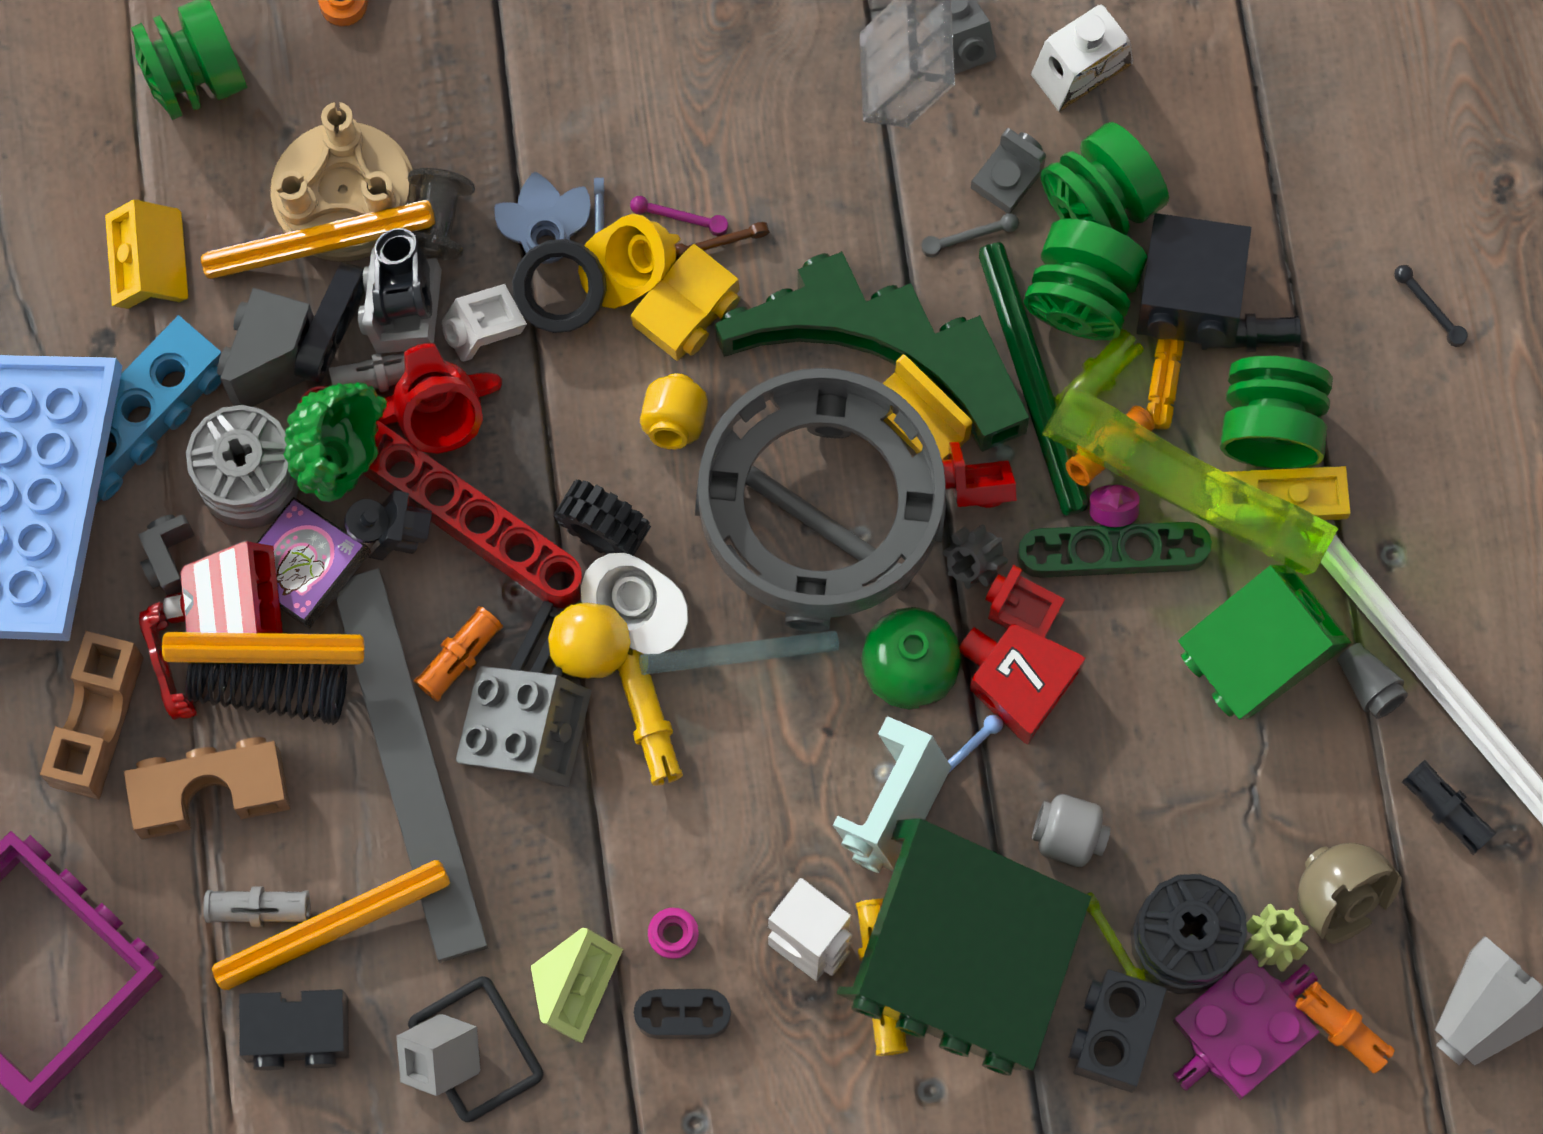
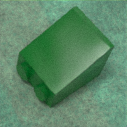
(1262, 641)

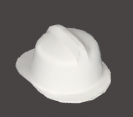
(642, 597)

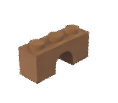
(102, 693)
(163, 790)

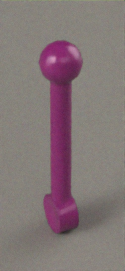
(717, 224)

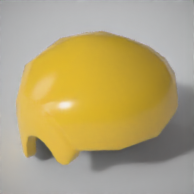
(589, 640)

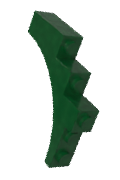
(893, 323)

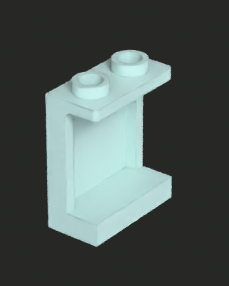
(906, 795)

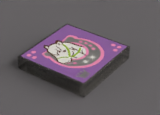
(310, 560)

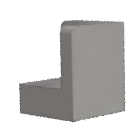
(438, 1054)

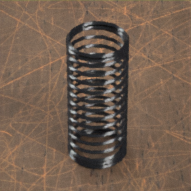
(331, 691)

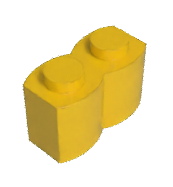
(686, 303)

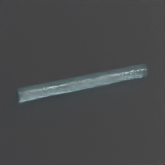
(739, 652)

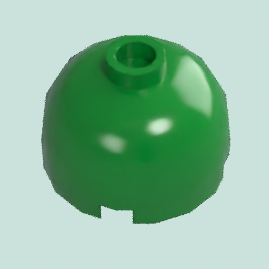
(911, 658)

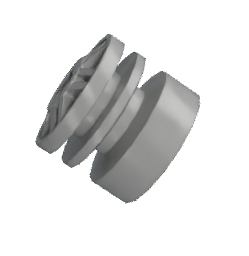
(248, 493)

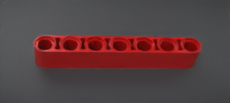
(466, 506)

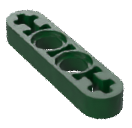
(1113, 541)

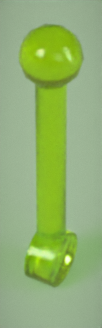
(1094, 909)

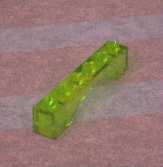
(1190, 484)

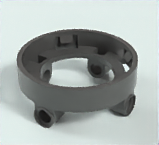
(830, 406)

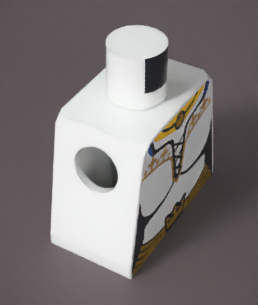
(1089, 54)

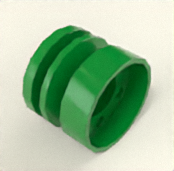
(188, 58)
(1108, 182)
(1085, 279)
(1276, 412)

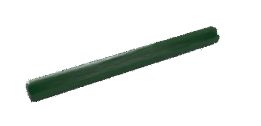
(1030, 372)

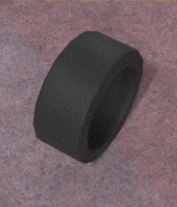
(522, 286)

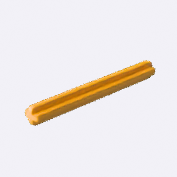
(316, 239)
(330, 925)

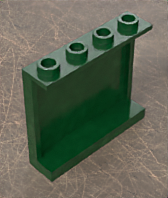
(968, 948)

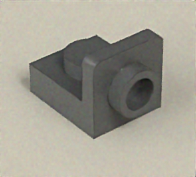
(1010, 170)

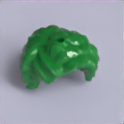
(333, 438)

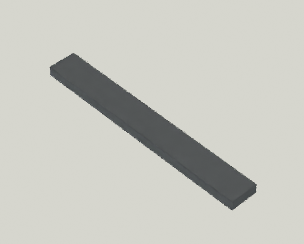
(410, 765)

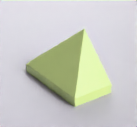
(573, 980)

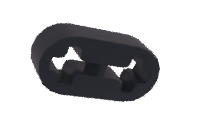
(682, 1001)

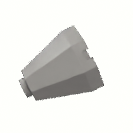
(1489, 1006)

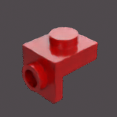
(978, 484)
(1022, 603)

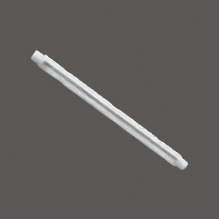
(1435, 675)

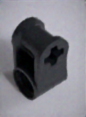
(400, 277)

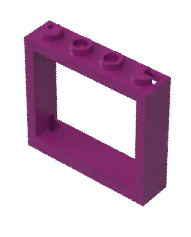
(105, 925)

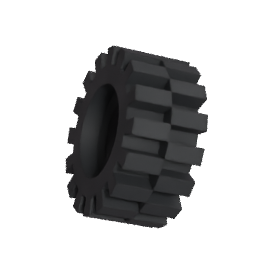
(601, 519)

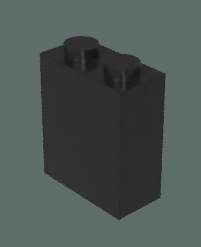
(1194, 280)

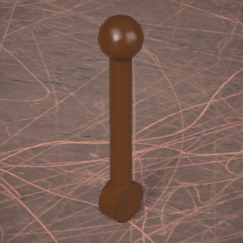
(755, 231)

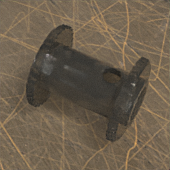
(442, 191)

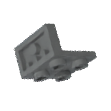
(524, 724)

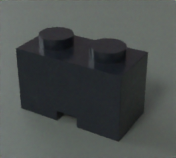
(293, 1031)

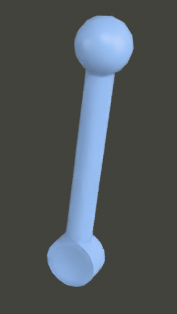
(992, 725)

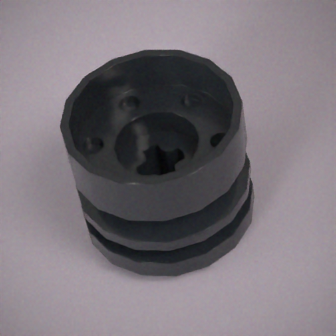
(1182, 962)

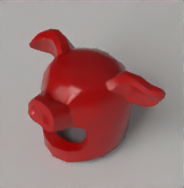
(437, 401)

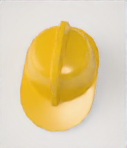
(634, 258)

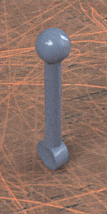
(599, 203)

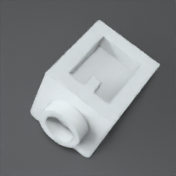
(481, 320)

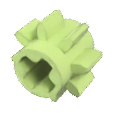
(1276, 937)

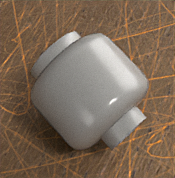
(1070, 830)

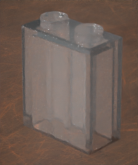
(906, 60)

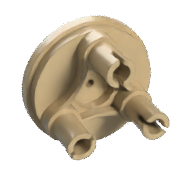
(339, 175)

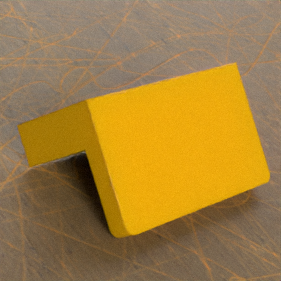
(146, 253)
(938, 411)

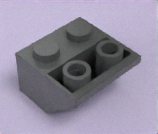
(264, 347)

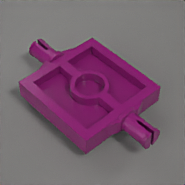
(1245, 1027)

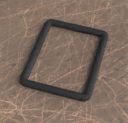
(514, 1031)

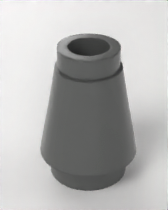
(1372, 681)

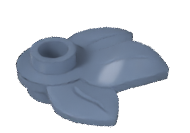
(542, 213)

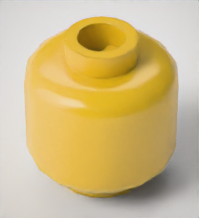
(673, 411)

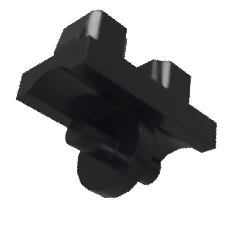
(389, 524)

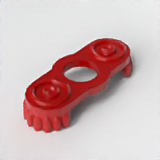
(151, 623)

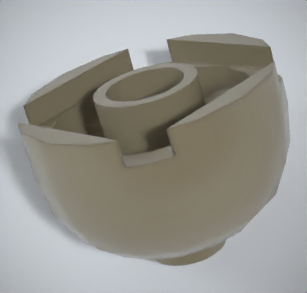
(1343, 887)

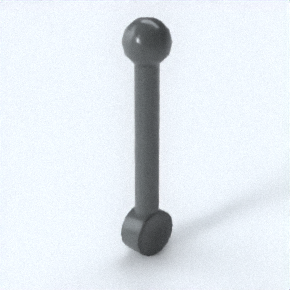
(932, 245)

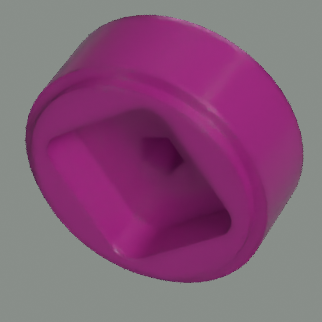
(1114, 505)

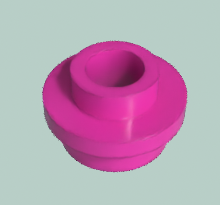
(673, 917)

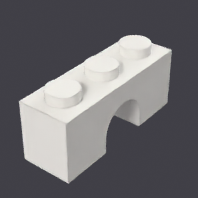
(810, 931)

